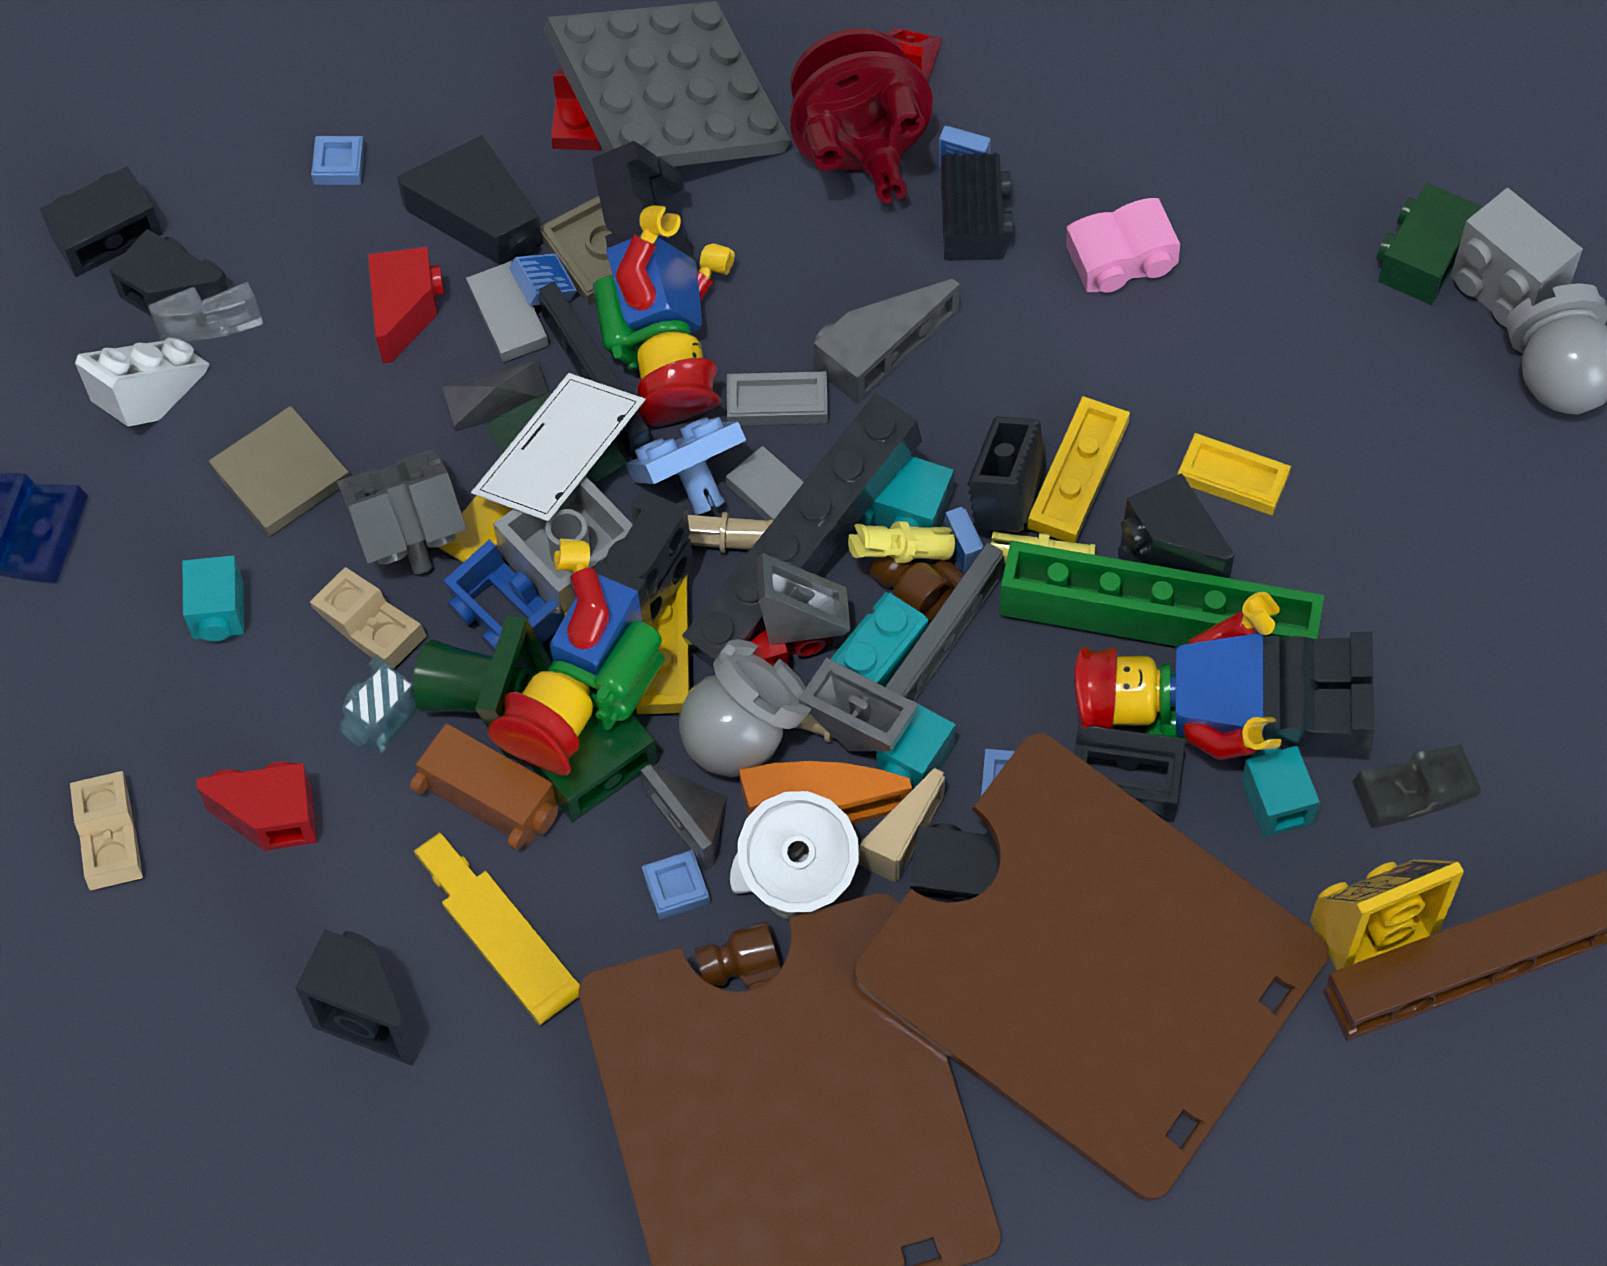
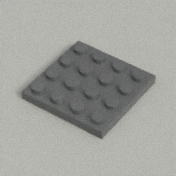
(667, 82)

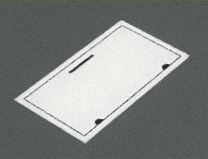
(558, 446)

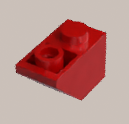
(264, 805)

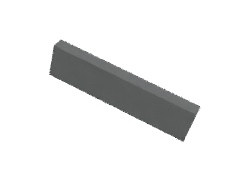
(949, 624)

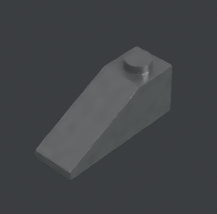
(880, 336)

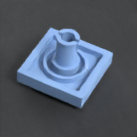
(688, 459)

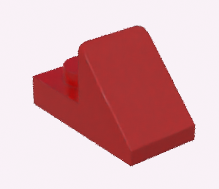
(570, 125)

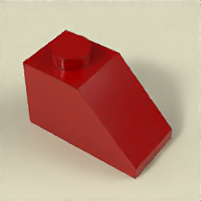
(402, 297)

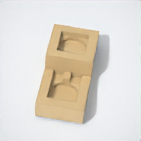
(367, 619)
(106, 830)

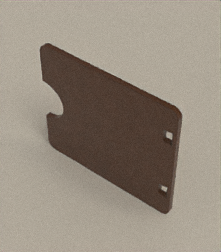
(1097, 969)
(785, 1112)

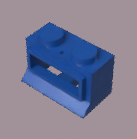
(488, 568)

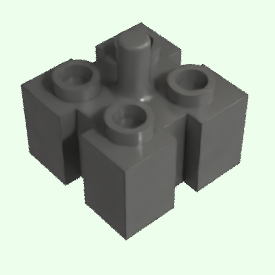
(402, 508)

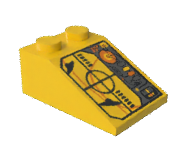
(1385, 909)

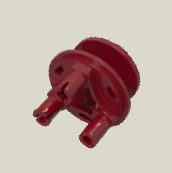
(859, 106)

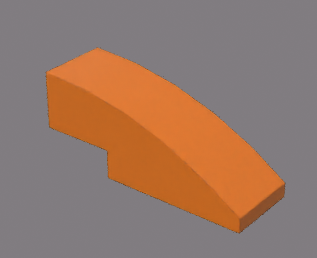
(857, 790)

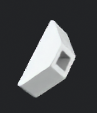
(140, 380)

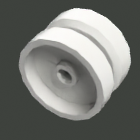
(797, 884)

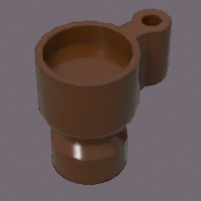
(918, 584)
(746, 955)

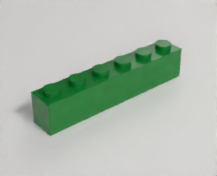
(1137, 597)

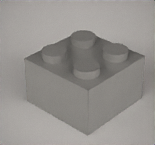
(1512, 256)
(531, 541)

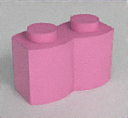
(1122, 245)

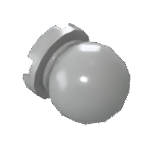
(1563, 348)
(740, 711)

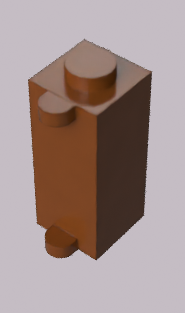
(487, 786)

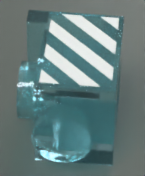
(378, 707)

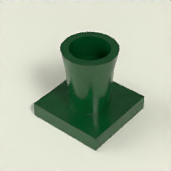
(477, 682)

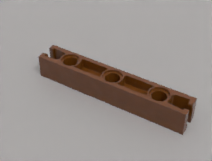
(1469, 957)

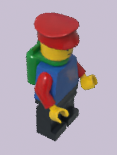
(654, 286)
(606, 641)
(1238, 688)

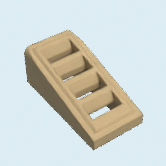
(893, 840)

